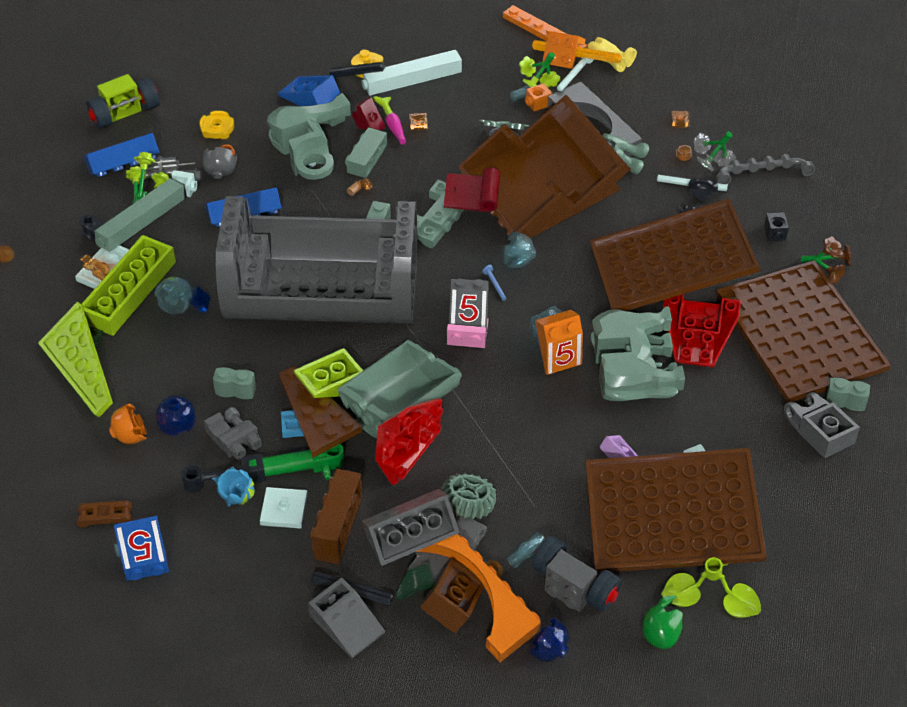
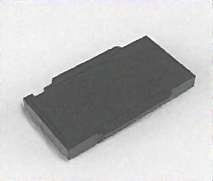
(469, 529)

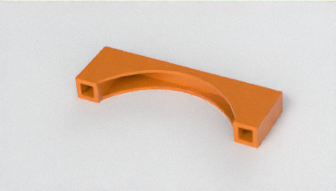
(511, 618)

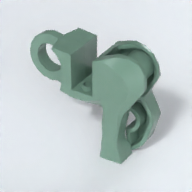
(299, 133)

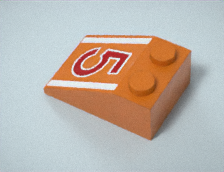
(560, 341)

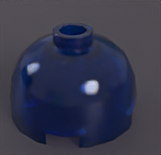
(175, 415)
(551, 642)

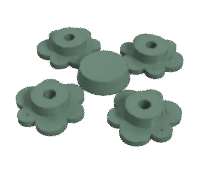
(498, 124)

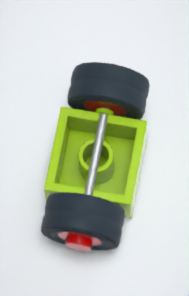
(121, 99)

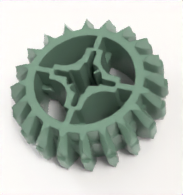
(470, 495)

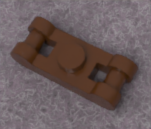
(103, 513)

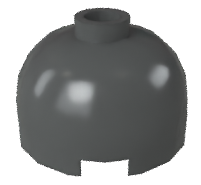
(219, 162)

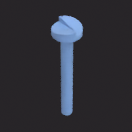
(488, 270)

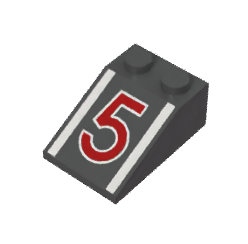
(469, 302)

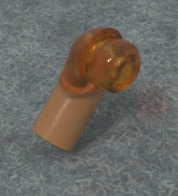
(355, 187)

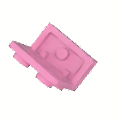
(466, 335)

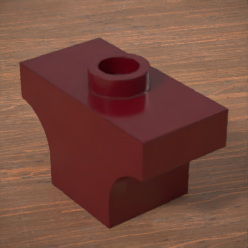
(368, 115)

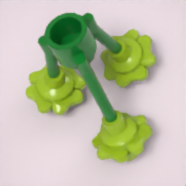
(137, 175)

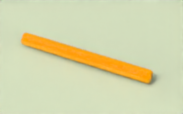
(585, 52)

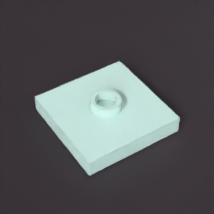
(283, 507)

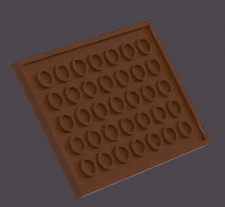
(673, 256)
(674, 510)

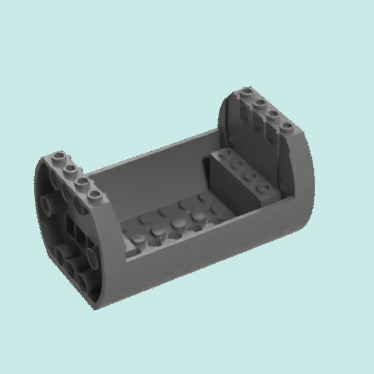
(315, 253)

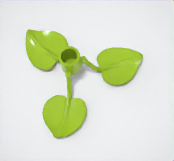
(738, 603)

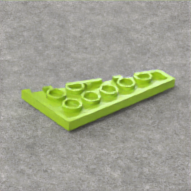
(75, 355)

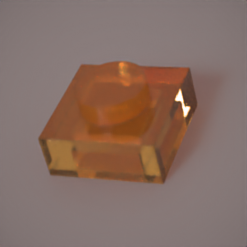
(680, 118)
(418, 121)

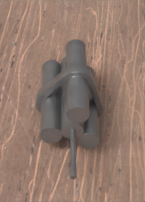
(164, 165)

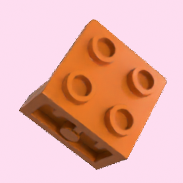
(564, 48)

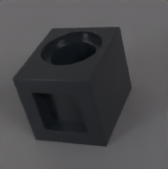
(776, 226)

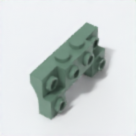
(437, 219)

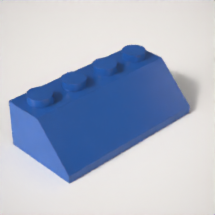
(120, 154)
(259, 202)

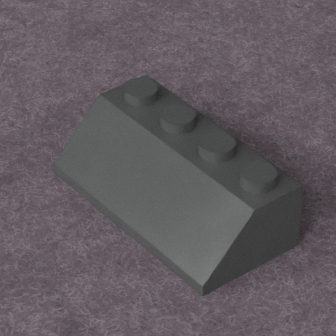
(410, 526)

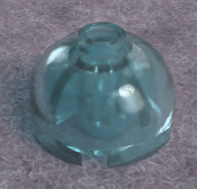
(519, 251)
(174, 295)

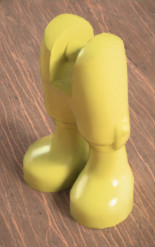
(627, 57)

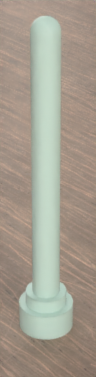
(573, 73)

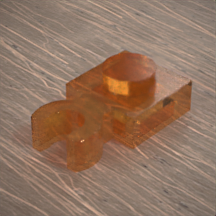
(99, 269)

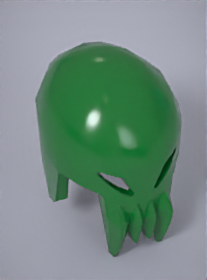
(662, 627)

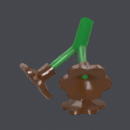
(834, 249)

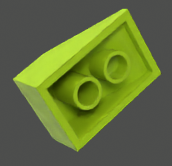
(328, 374)

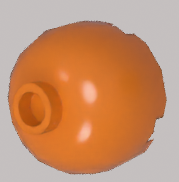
(127, 426)

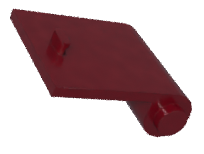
(473, 192)

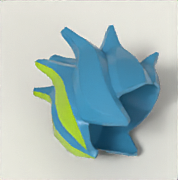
(235, 486)

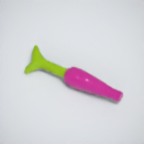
(392, 119)

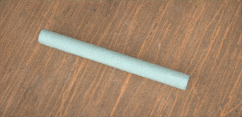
(682, 181)

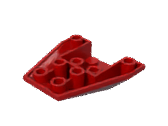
(701, 329)
(406, 437)

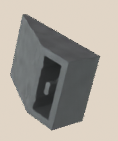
(345, 618)

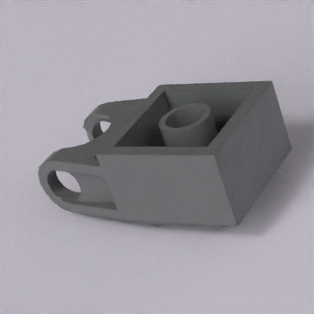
(822, 424)

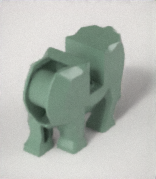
(625, 353)

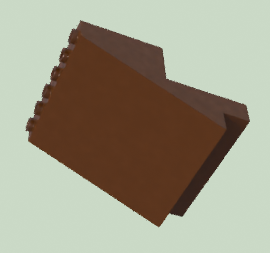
(549, 169)

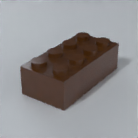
(336, 516)

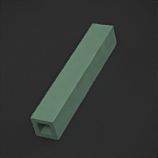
(139, 215)

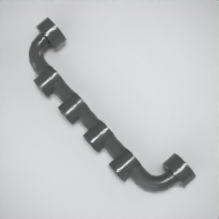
(723, 176)

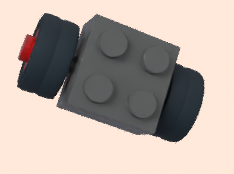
(572, 579)

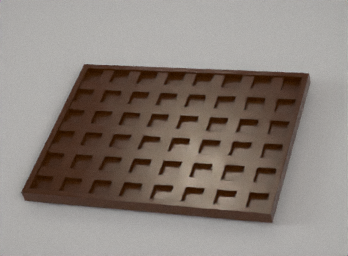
(803, 331)

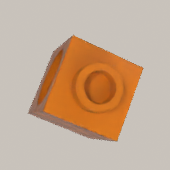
(537, 97)

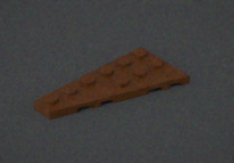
(319, 419)

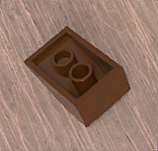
(453, 596)

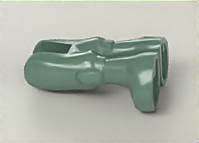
(638, 151)

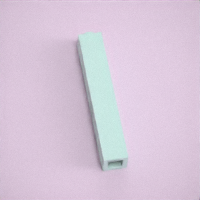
(413, 72)

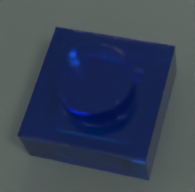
(200, 299)

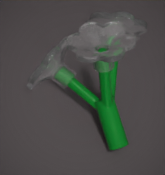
(723, 157)

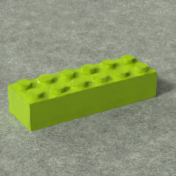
(128, 284)

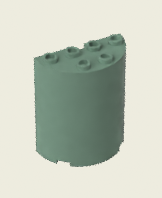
(397, 382)

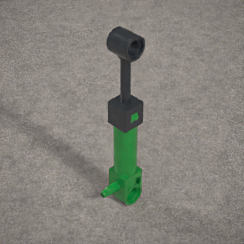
(260, 467)

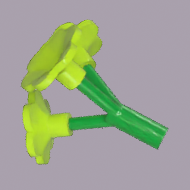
(529, 66)

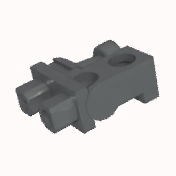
(234, 439)

